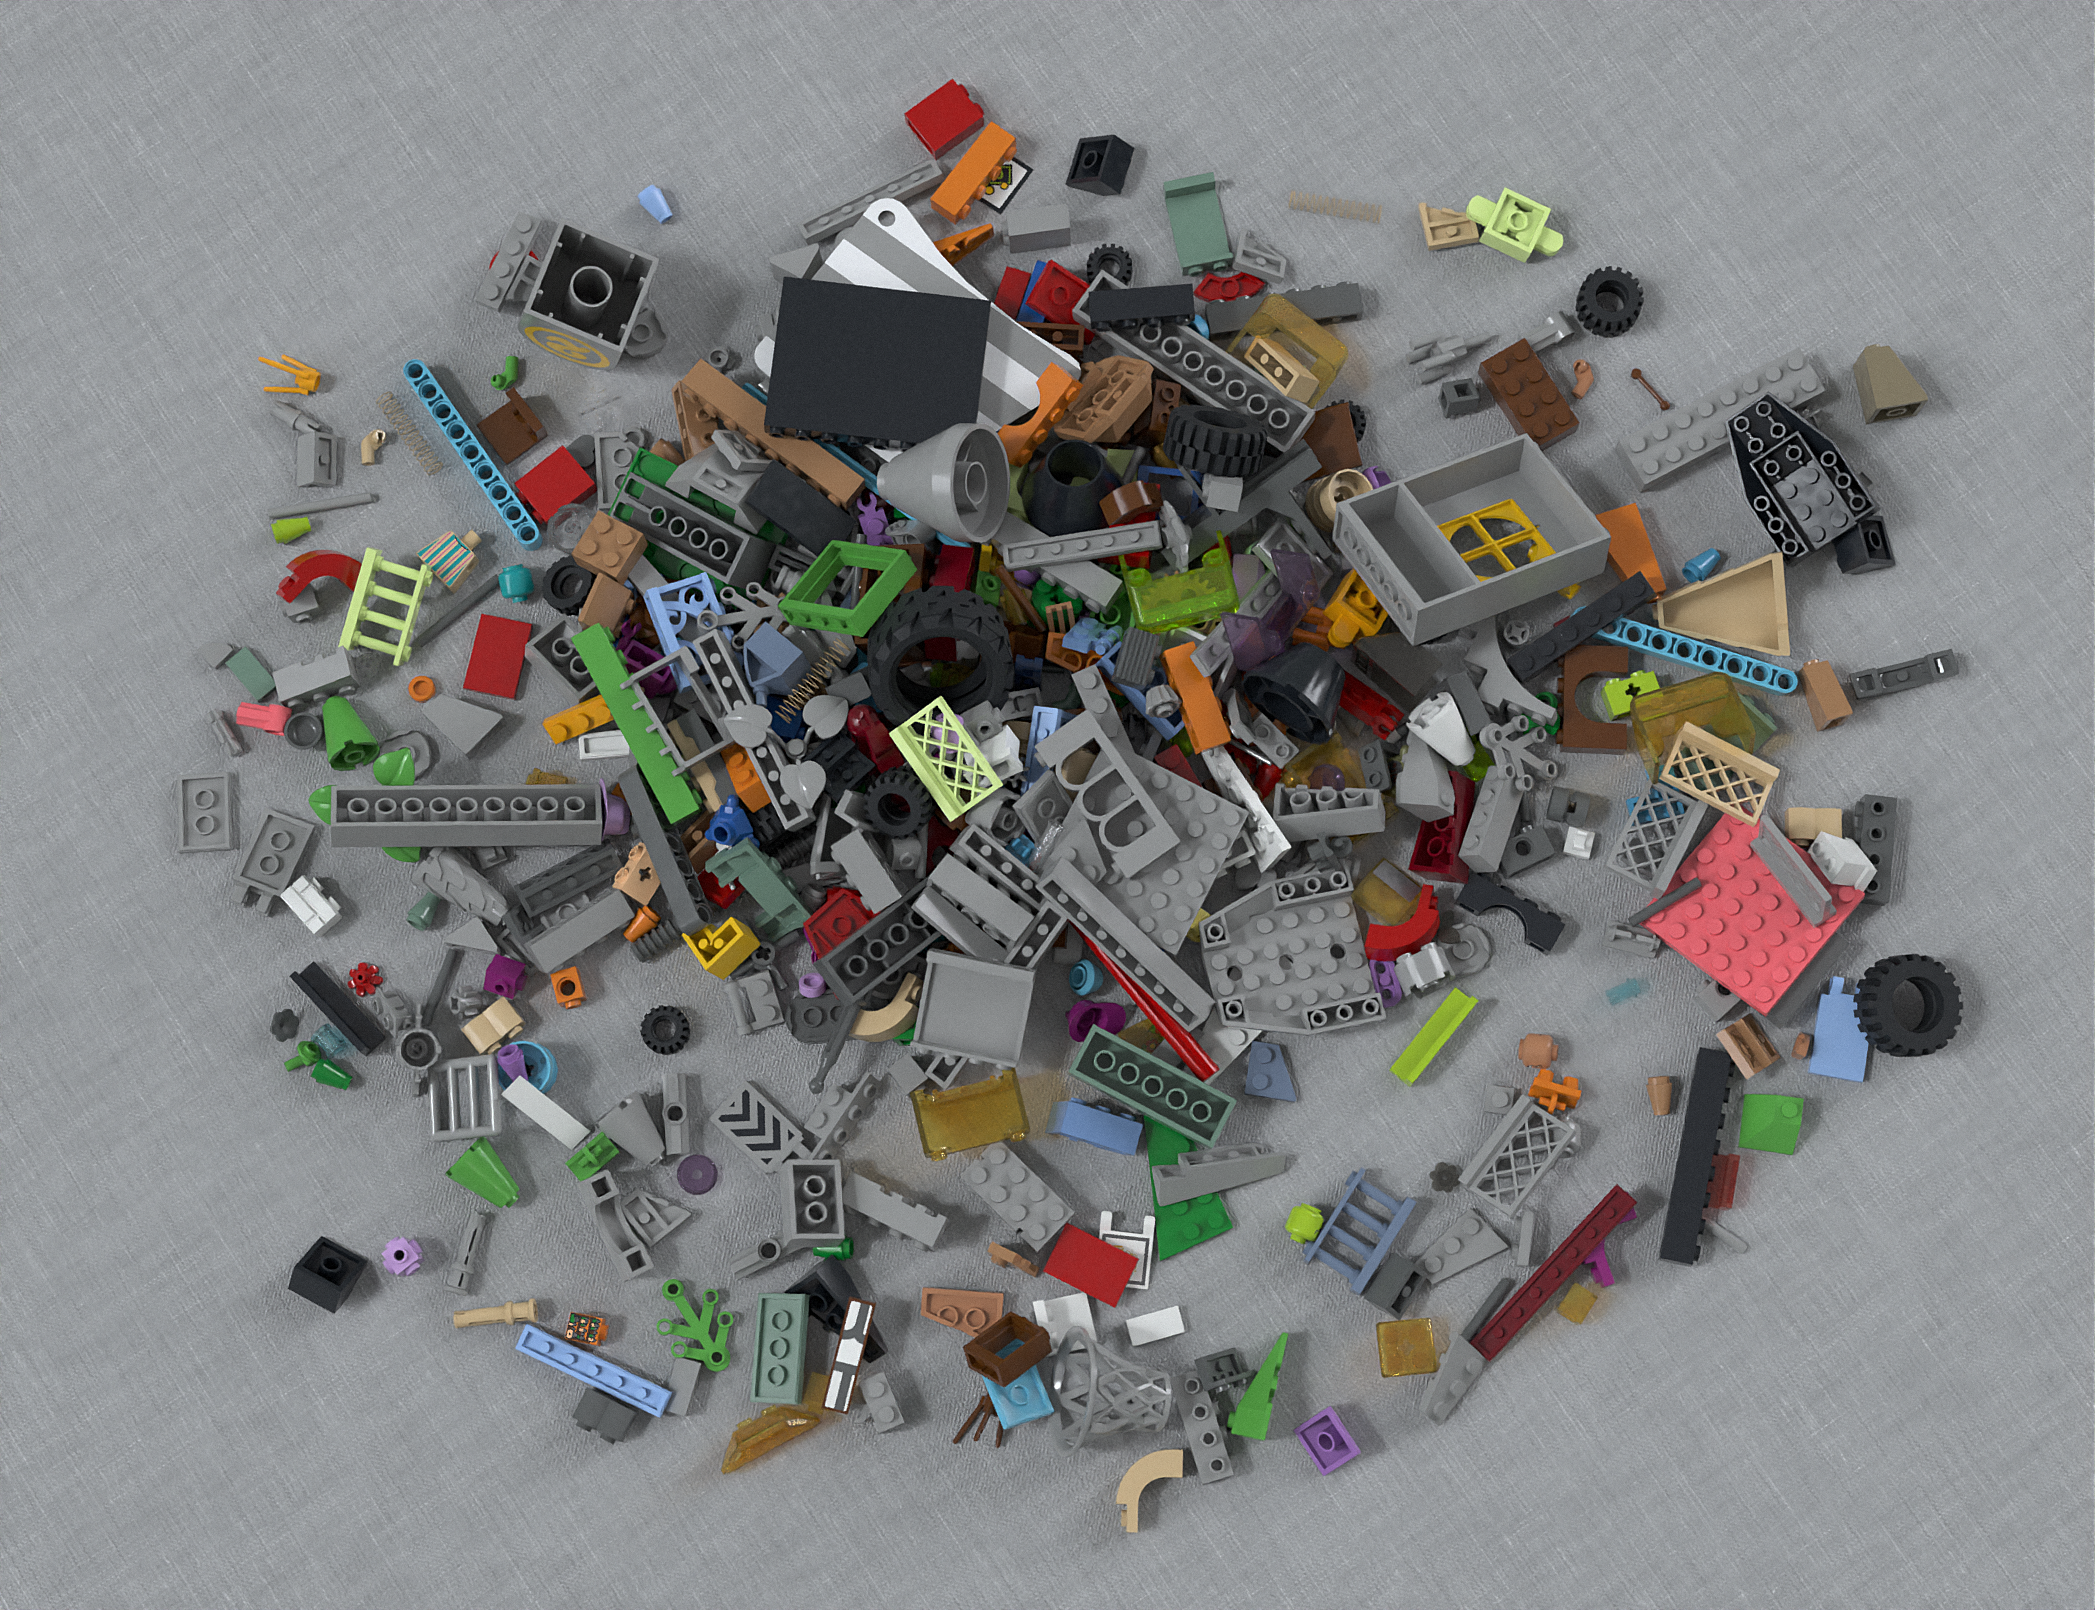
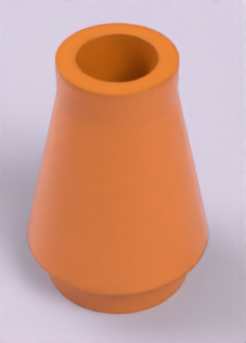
(642, 923)

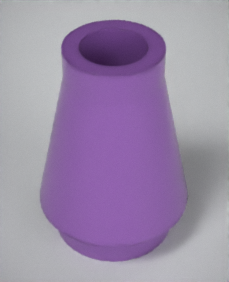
(512, 1061)

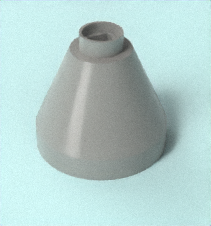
(952, 482)

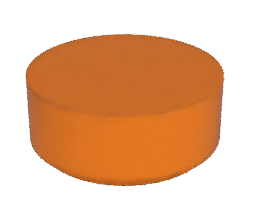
(421, 689)

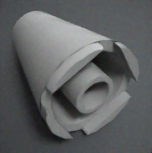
(633, 1129)

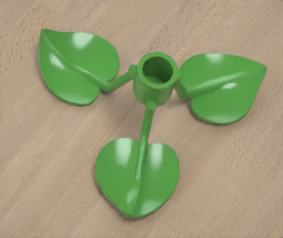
(390, 770)

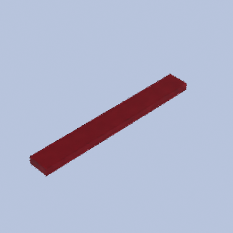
(1553, 1273)

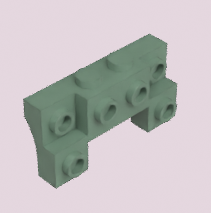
(767, 885)

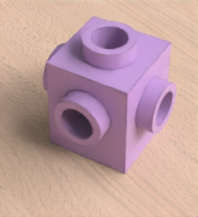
(411, 1260)

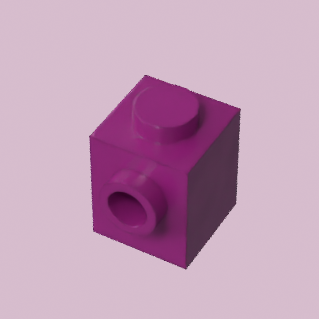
(505, 976)

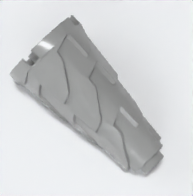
(453, 878)

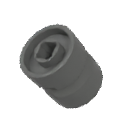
(1559, 803)

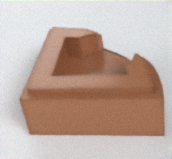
(1801, 1046)

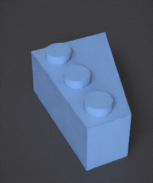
(1094, 1126)

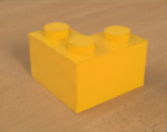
(724, 947)

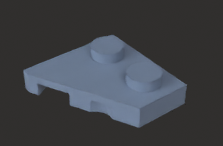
(1268, 1073)

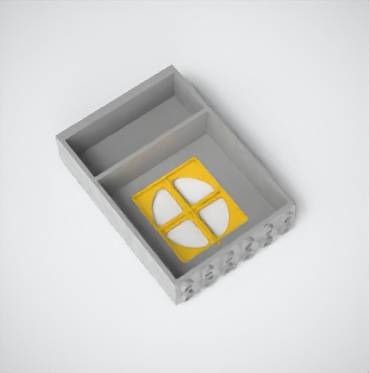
(1404, 532)

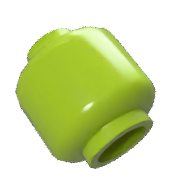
(1304, 1223)

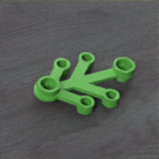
(698, 1329)

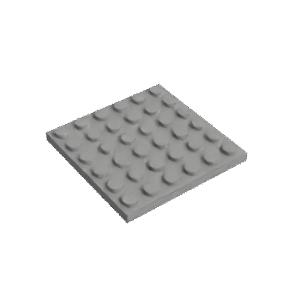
(1171, 889)

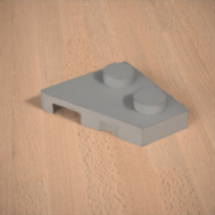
(1258, 259)

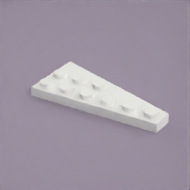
(1260, 827)

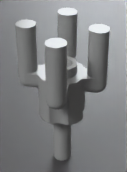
(1442, 353)

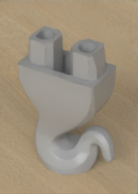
(812, 647)

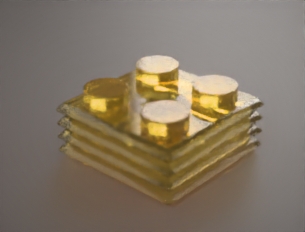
(1417, 1333)

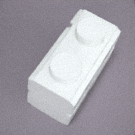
(311, 905)

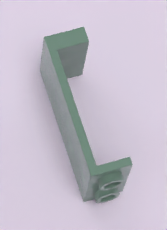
(1197, 224)
(1763, 726)

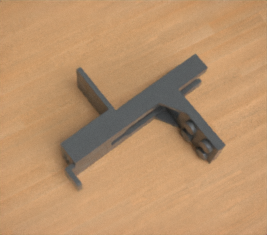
(1263, 490)

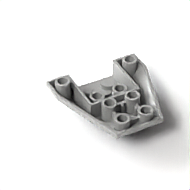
(715, 476)

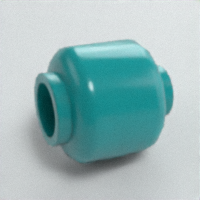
(516, 583)

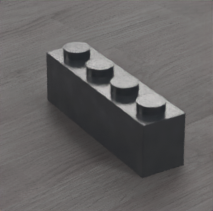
(1141, 306)

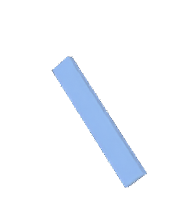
(593, 1370)

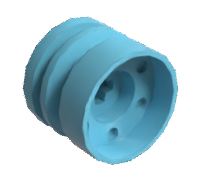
(544, 1063)

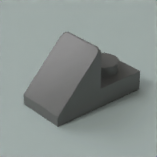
(852, 687)

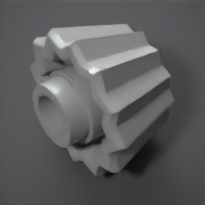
(1162, 701)

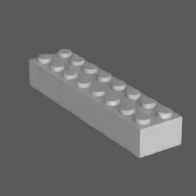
(1700, 427)

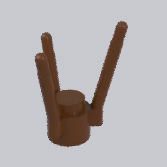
(989, 1410)

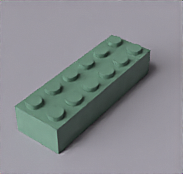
(1152, 1087)

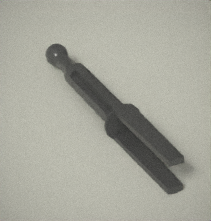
(836, 1041)

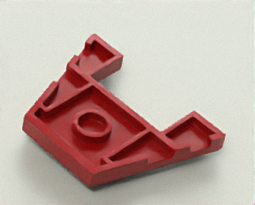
(836, 921)

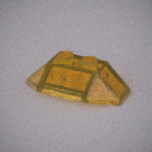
(765, 1434)

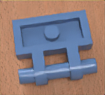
(1092, 635)

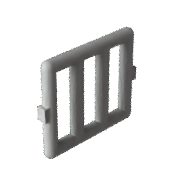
(494, 1092)

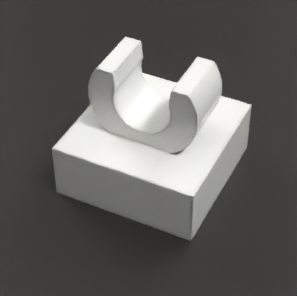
(1578, 843)

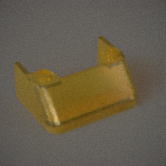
(1281, 314)
(1698, 701)

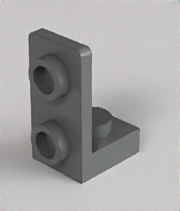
(1374, 764)

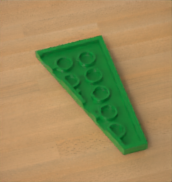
(1187, 1221)

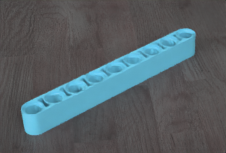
(464, 446)
(1694, 659)

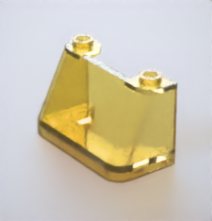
(970, 1116)

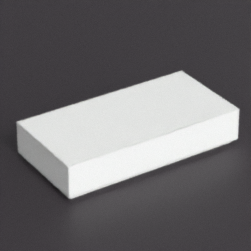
(603, 745)
(1155, 1326)

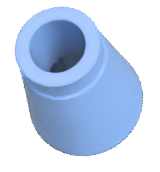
(655, 203)

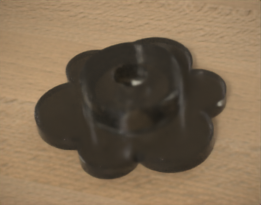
(1438, 1183)

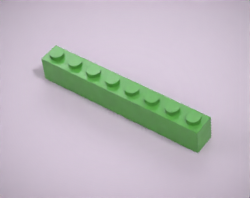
(608, 672)

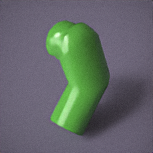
(509, 376)

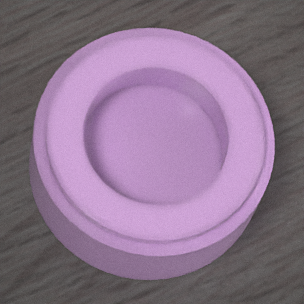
(812, 985)

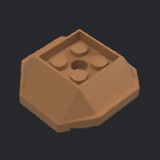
(1109, 401)

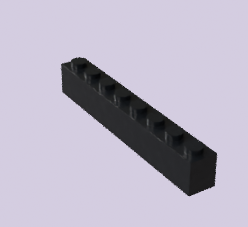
(1695, 1157)

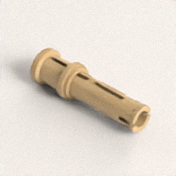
(508, 1313)

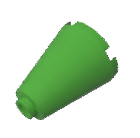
(346, 736)
(485, 1174)

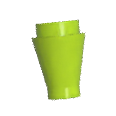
(290, 529)

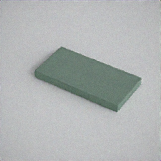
(779, 1348)

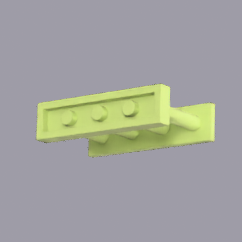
(360, 612)

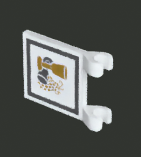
(1135, 1244)

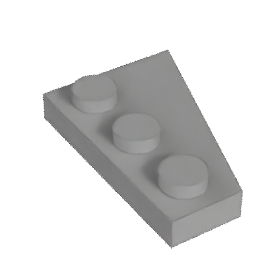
(1460, 1247)

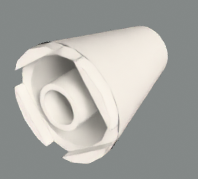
(1443, 729)

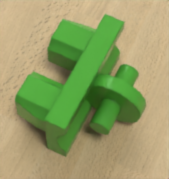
(592, 1157)

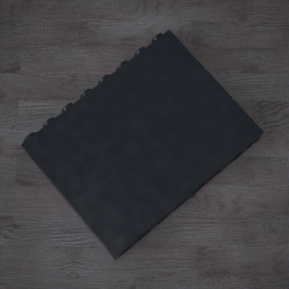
(874, 364)

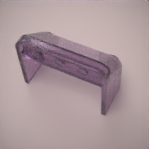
(1258, 640)

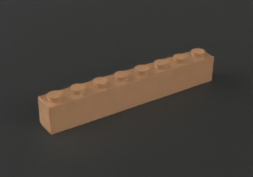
(747, 415)

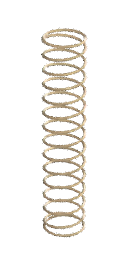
(1334, 212)
(408, 438)
(841, 644)

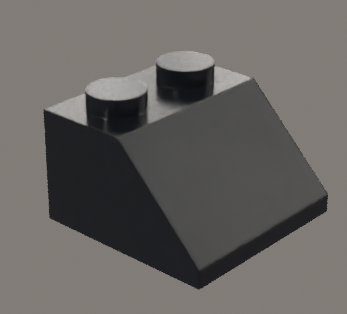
(1100, 165)
(1864, 547)
(327, 1274)

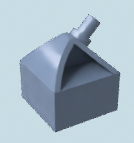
(773, 664)

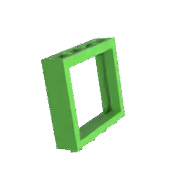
(799, 603)

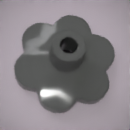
(284, 1025)

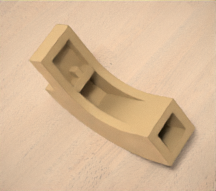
(894, 1018)
(1150, 1467)

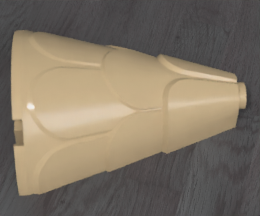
(1734, 607)

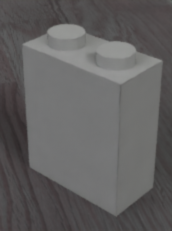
(1037, 228)

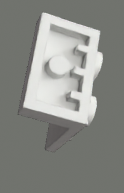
(1062, 1314)

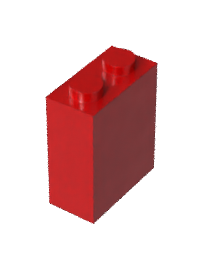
(945, 118)
(554, 484)

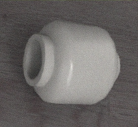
(1557, 1135)

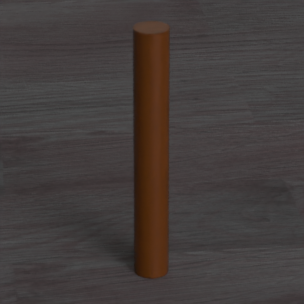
(1020, 598)

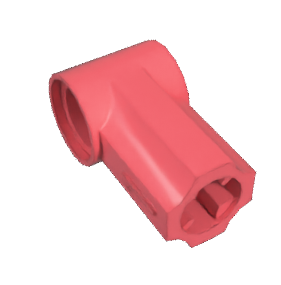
(270, 719)

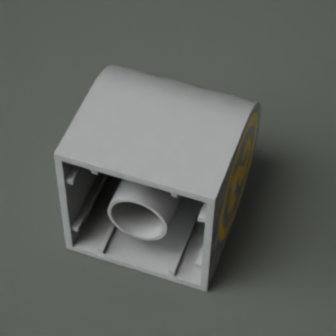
(586, 297)

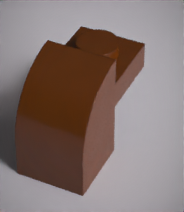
(1130, 501)

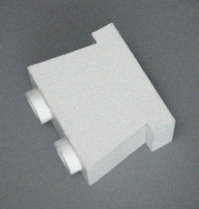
(1001, 754)
(1842, 861)

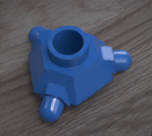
(730, 824)

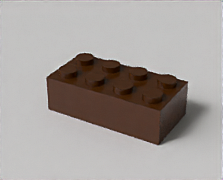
(1528, 395)

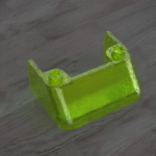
(1183, 597)

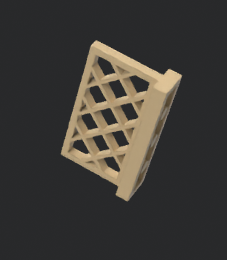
(1725, 758)

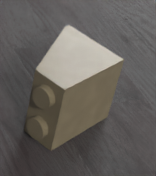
(1886, 386)

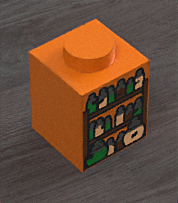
(586, 1329)

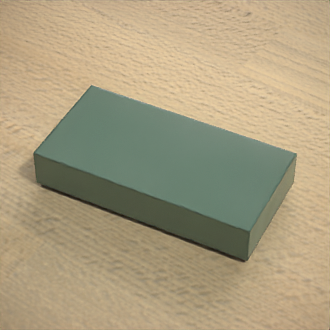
(252, 674)

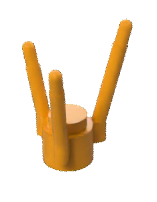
(306, 377)

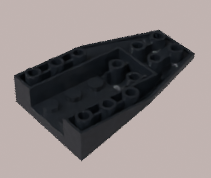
(1795, 479)

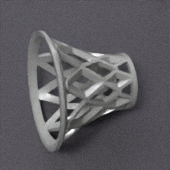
(1143, 1394)

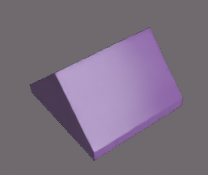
(1327, 1440)

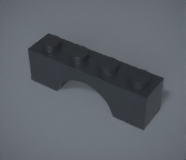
(1540, 929)

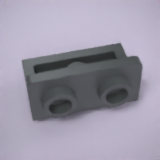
(1221, 1370)

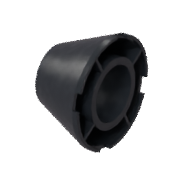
(1063, 508)
(1299, 691)

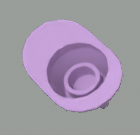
(614, 813)

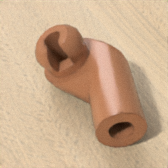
(1584, 378)

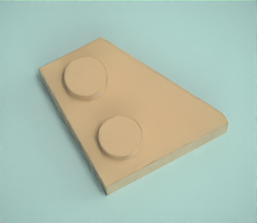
(1446, 228)

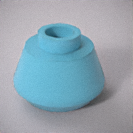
(1085, 977)

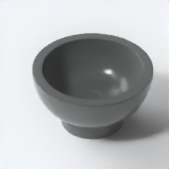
(303, 731)

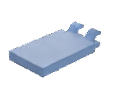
(1837, 1043)

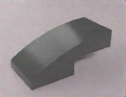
(521, 925)

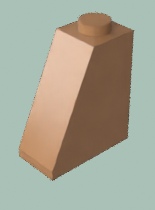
(1824, 695)

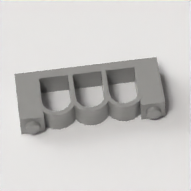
(1070, 739)

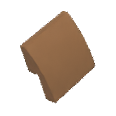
(1748, 1046)

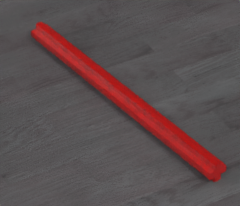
(1176, 1035)

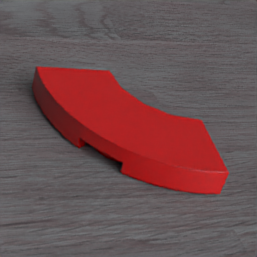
(1228, 288)

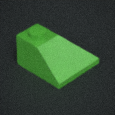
(1770, 1123)

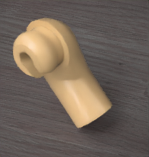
(370, 445)

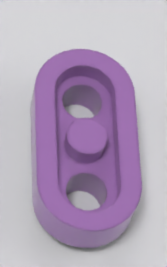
(1386, 982)

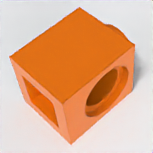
(566, 976)

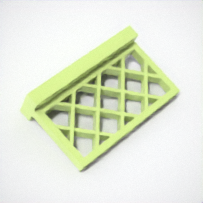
(927, 766)

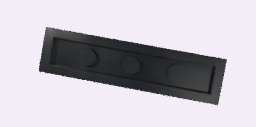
(338, 1008)

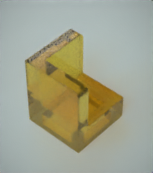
(1576, 1304)

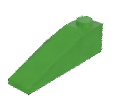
(1255, 1407)

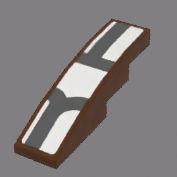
(848, 1355)

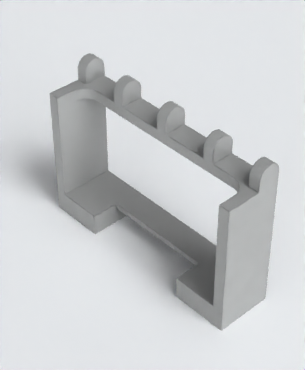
(690, 670)

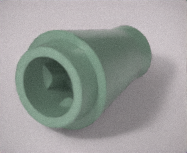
(423, 912)

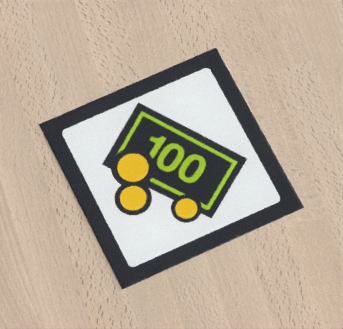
(1005, 187)

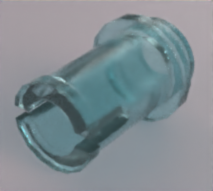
(1623, 991)

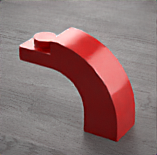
(315, 565)
(1390, 942)

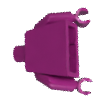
(642, 657)

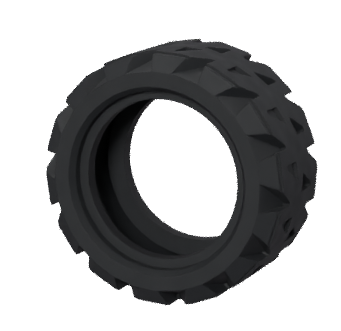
(928, 616)

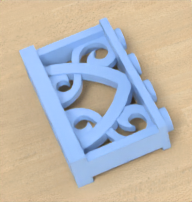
(662, 610)
(1043, 724)

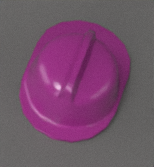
(1086, 1013)

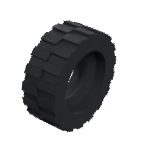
(554, 580)

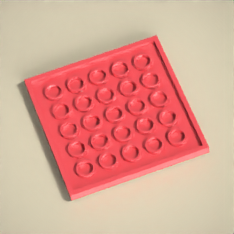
(1741, 918)

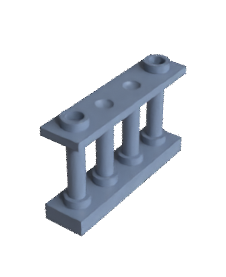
(1371, 1254)

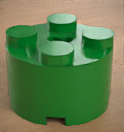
(1048, 595)

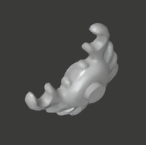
(1175, 535)

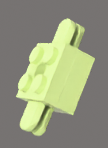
(1521, 217)

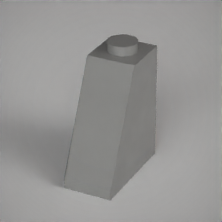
(463, 723)

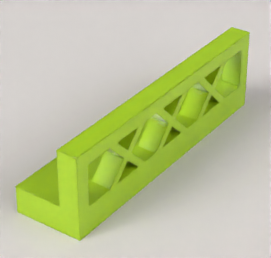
(1432, 1036)

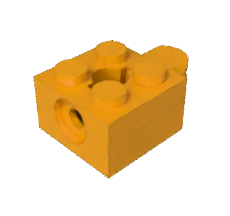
(1353, 611)

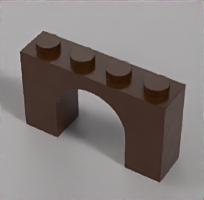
(1577, 732)

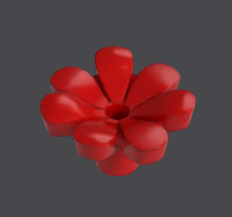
(368, 981)

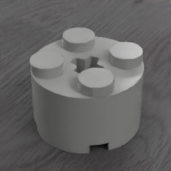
(997, 816)
(1423, 971)

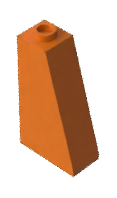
(1631, 548)

